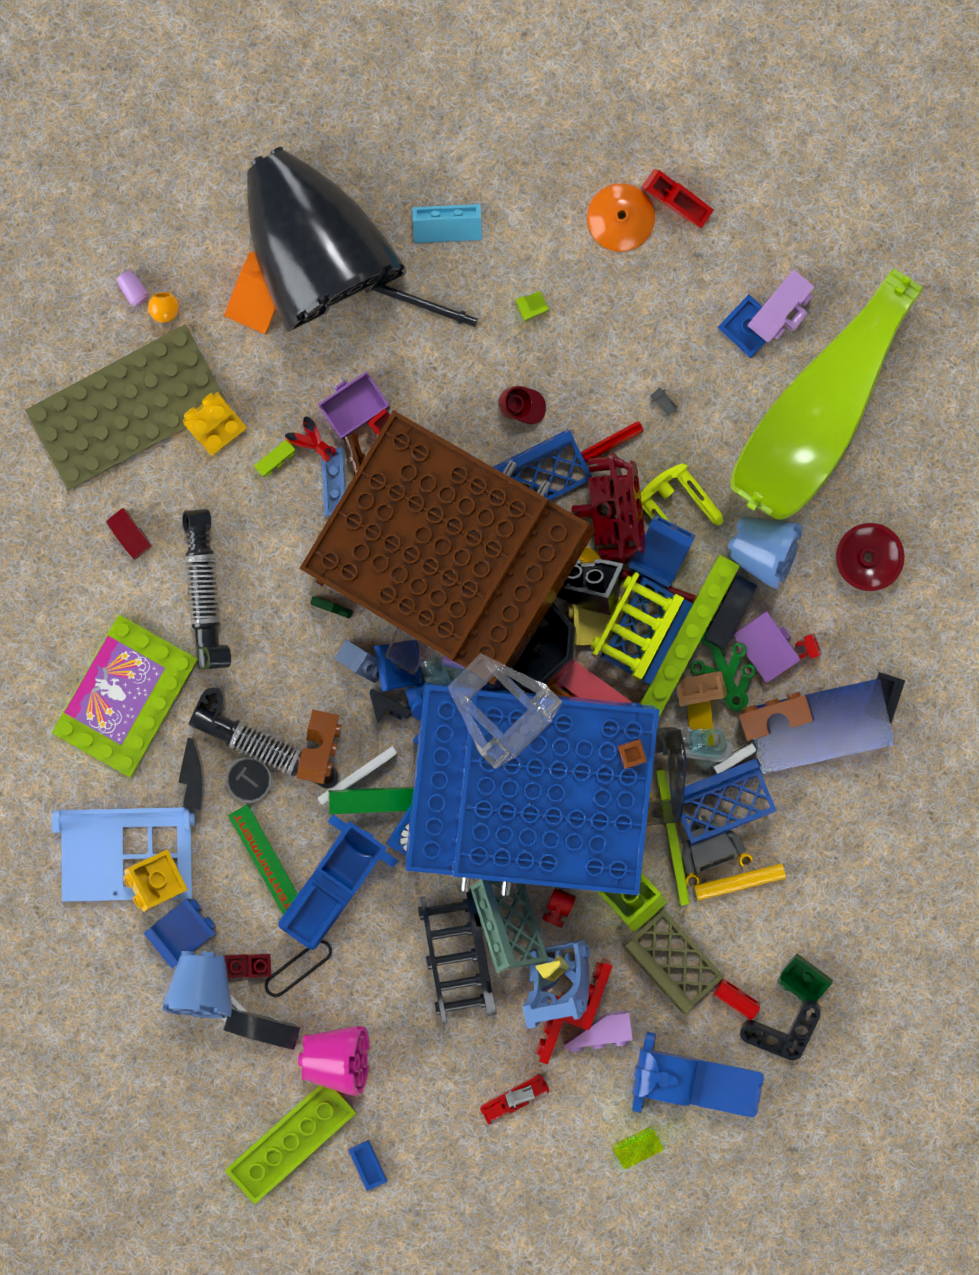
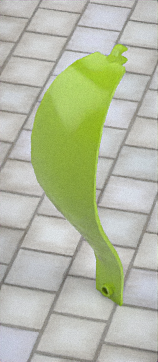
(821, 408)

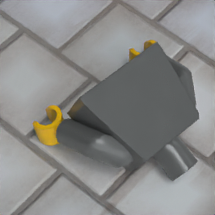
(711, 851)

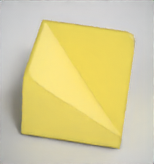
(554, 969)

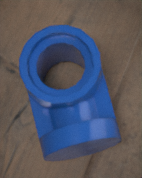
(415, 699)

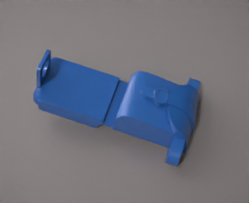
(333, 883)
(694, 1082)

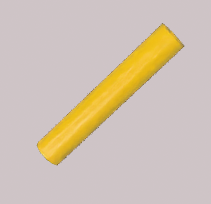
(739, 882)

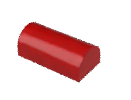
(737, 999)

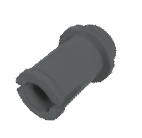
(663, 401)

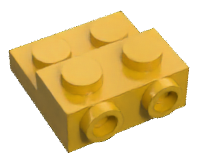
(213, 423)
(154, 881)

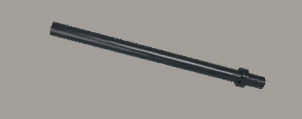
(460, 317)

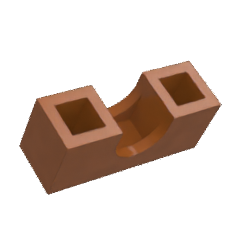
(756, 719)
(315, 763)

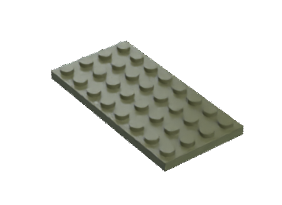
(123, 407)

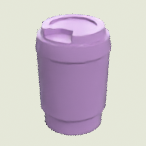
(132, 288)

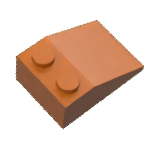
(250, 299)

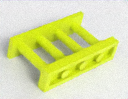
(648, 645)

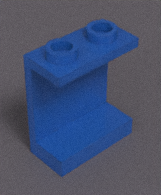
(664, 551)
(180, 931)

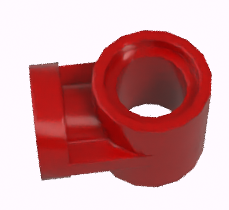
(559, 905)

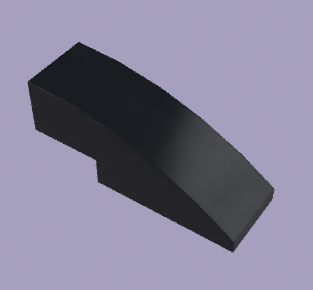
(730, 612)
(192, 775)
(262, 1029)

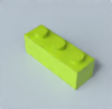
(275, 458)

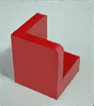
(379, 421)

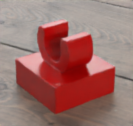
(811, 645)

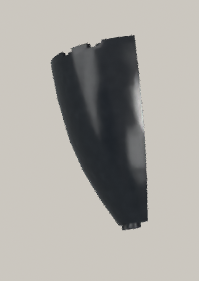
(312, 239)

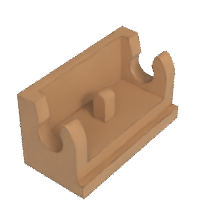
(701, 688)

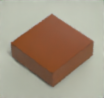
(632, 753)

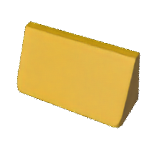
(701, 717)

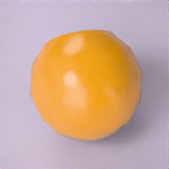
(163, 307)

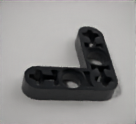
(785, 1040)

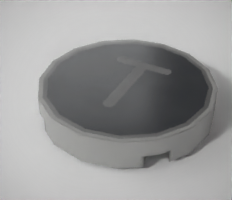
(248, 779)

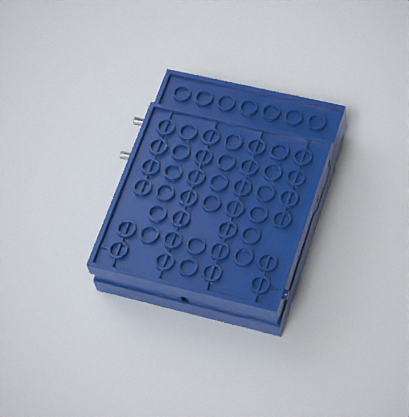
(548, 816)

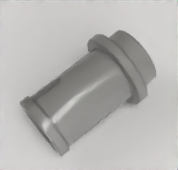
(519, 1096)

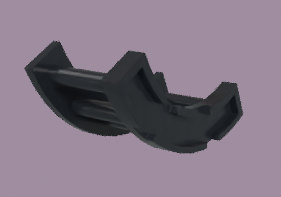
(476, 954)

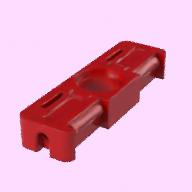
(498, 1106)

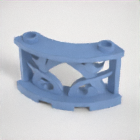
(574, 1001)

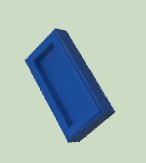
(367, 1165)

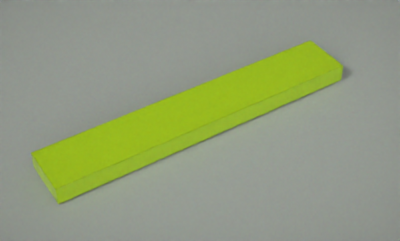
(673, 842)

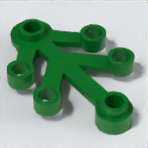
(729, 673)

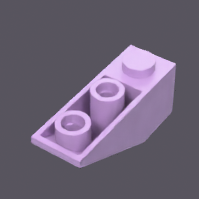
(609, 1028)

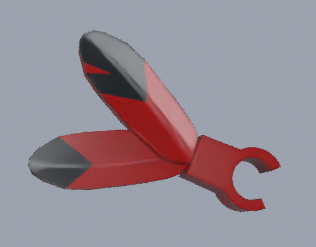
(312, 440)

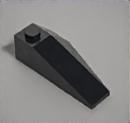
(594, 585)

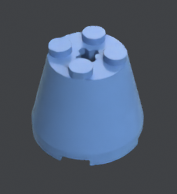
(766, 548)
(199, 987)

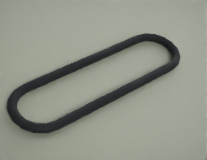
(303, 976)

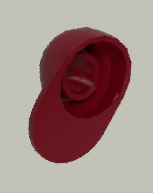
(522, 404)

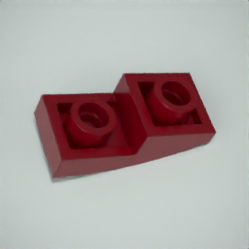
(128, 533)
(248, 965)

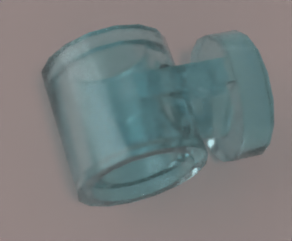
(435, 673)
(699, 740)

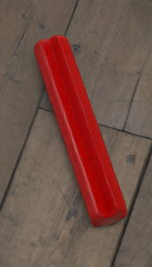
(612, 441)

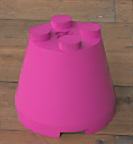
(337, 1059)

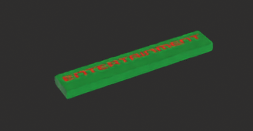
(264, 857)

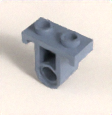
(358, 661)

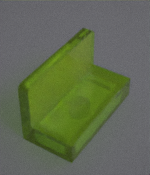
(637, 1147)

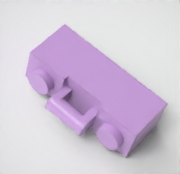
(773, 314)

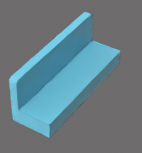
(447, 223)

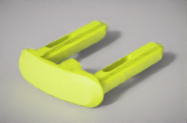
(661, 484)

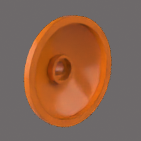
(617, 233)

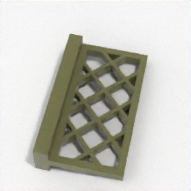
(656, 972)

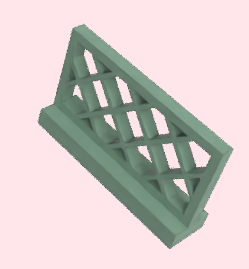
(495, 925)

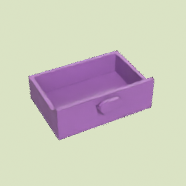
(353, 404)
(767, 646)

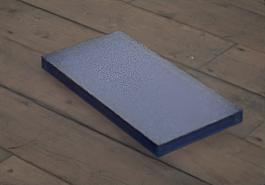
(844, 724)

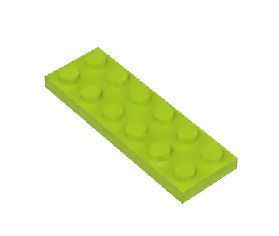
(290, 1142)

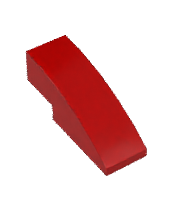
(677, 198)

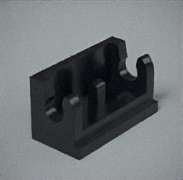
(892, 690)

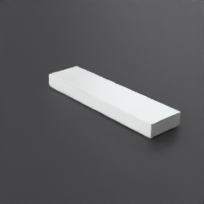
(360, 773)

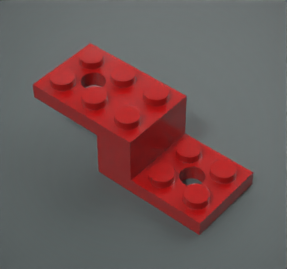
(552, 1027)

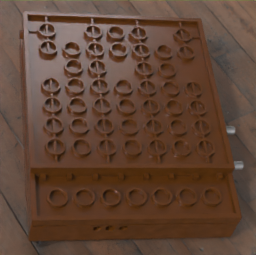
(447, 546)

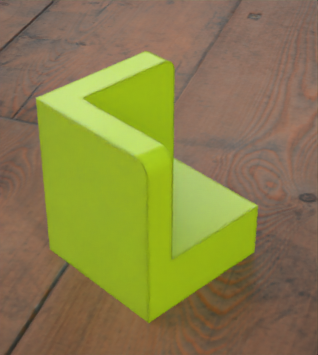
(532, 306)

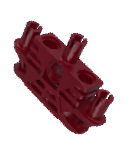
(623, 499)

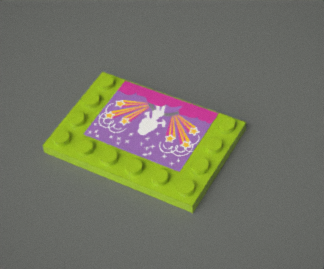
(124, 695)

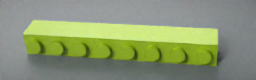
(690, 633)

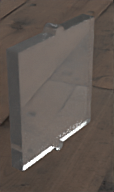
(405, 651)

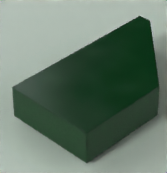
(331, 607)

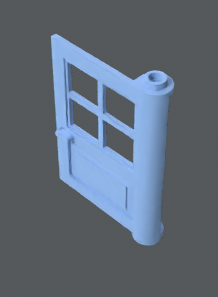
(95, 849)

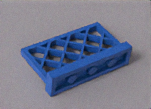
(545, 449)
(667, 640)
(721, 782)

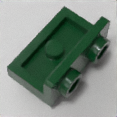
(804, 979)

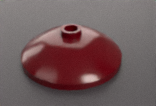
(886, 554)

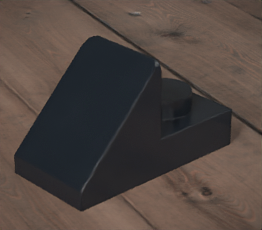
(381, 703)

